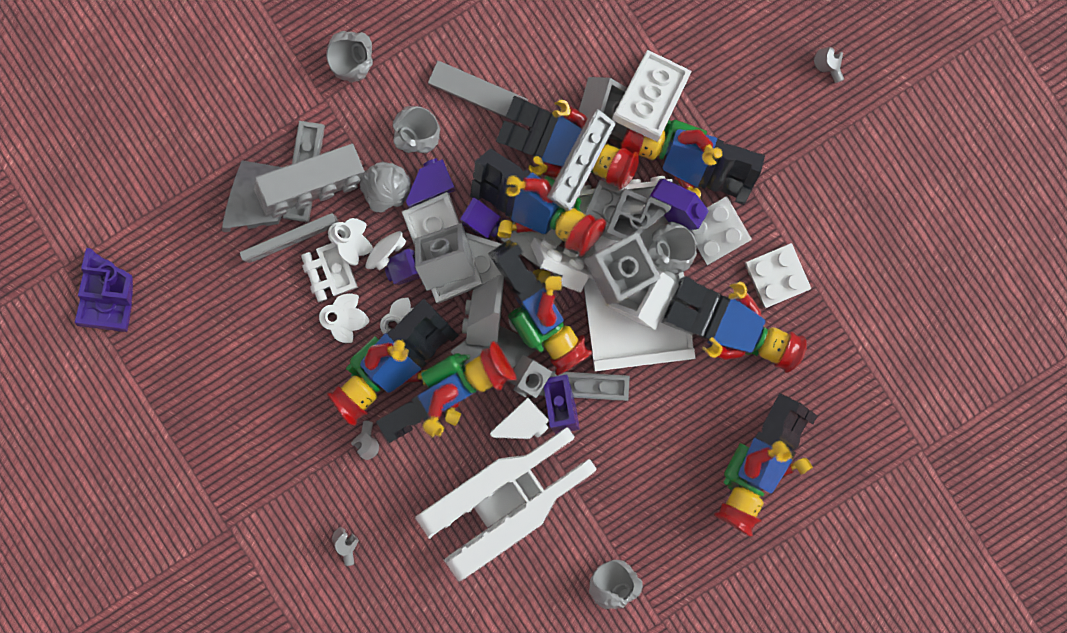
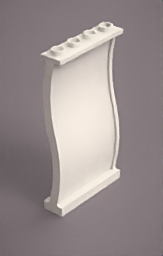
(618, 339)

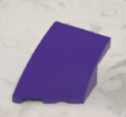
(104, 294)

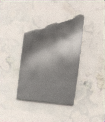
(243, 204)
(624, 210)
(509, 342)

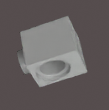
(538, 373)

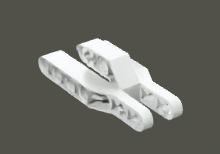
(494, 495)

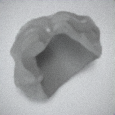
(349, 55)
(416, 130)
(385, 186)
(673, 247)
(614, 585)

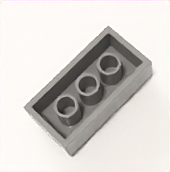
(308, 181)

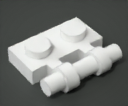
(338, 272)

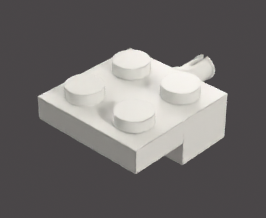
(562, 263)

